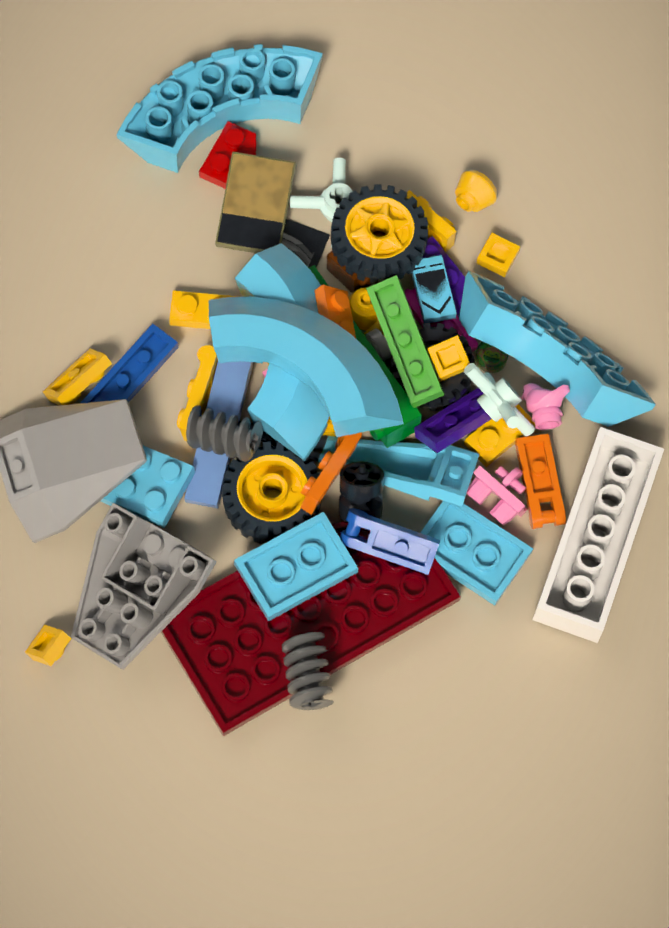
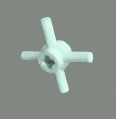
(329, 197)
(499, 399)

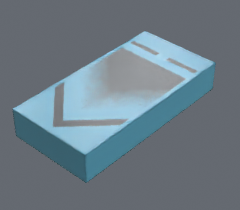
(433, 290)

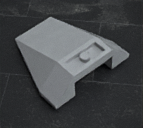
(66, 461)
(135, 585)

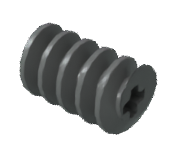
(222, 436)
(305, 673)

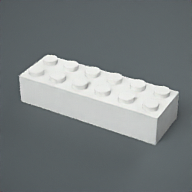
(598, 535)

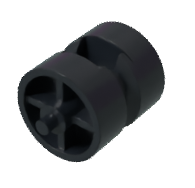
(361, 489)

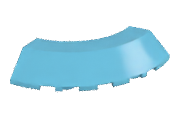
(218, 90)
(312, 351)
(552, 351)
(284, 403)

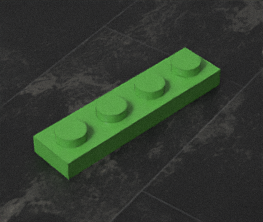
(405, 341)

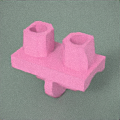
(485, 484)

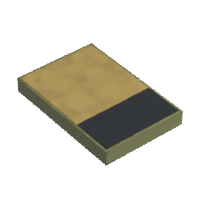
(255, 203)

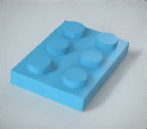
(153, 488)
(476, 550)
(295, 566)

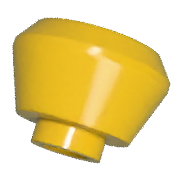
(475, 191)
(362, 309)

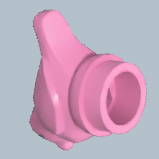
(544, 405)

